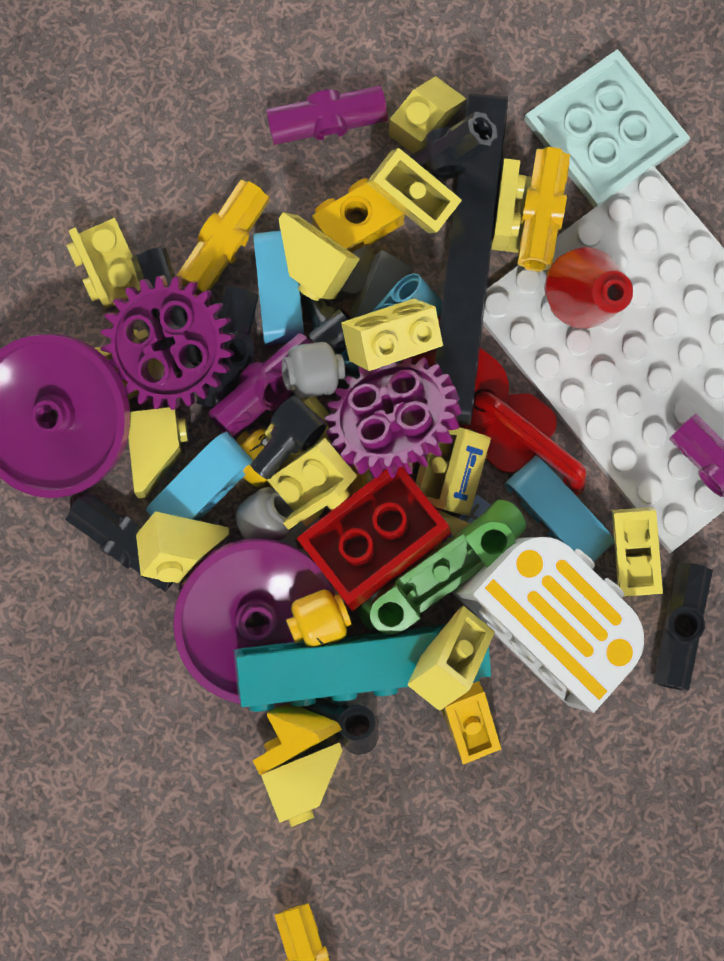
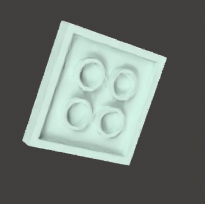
(608, 127)

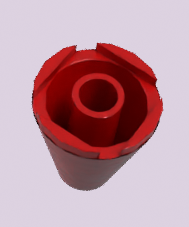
(586, 288)

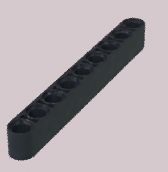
(470, 258)

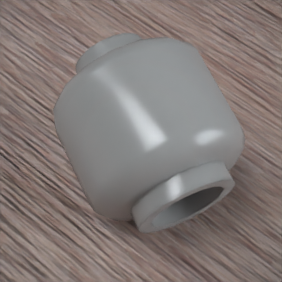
(312, 370)
(263, 515)

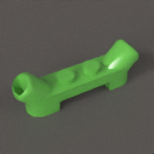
(443, 569)

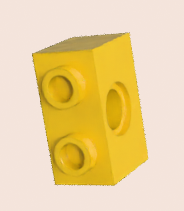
(380, 215)

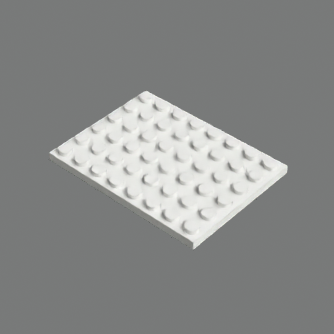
(645, 368)

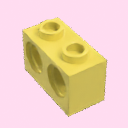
(392, 334)
(637, 551)

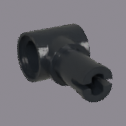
(326, 323)
(294, 430)
(348, 717)

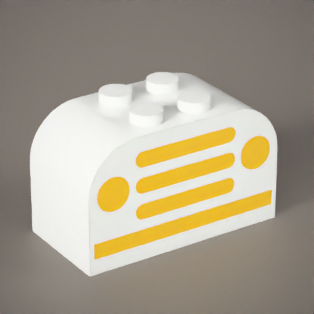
(558, 618)

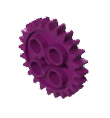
(202, 329)
(393, 416)

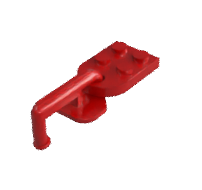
(516, 424)

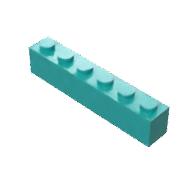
(337, 670)

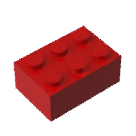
(374, 536)

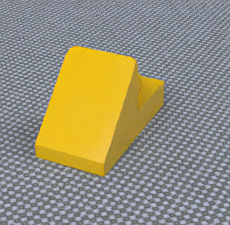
(472, 725)
(296, 733)

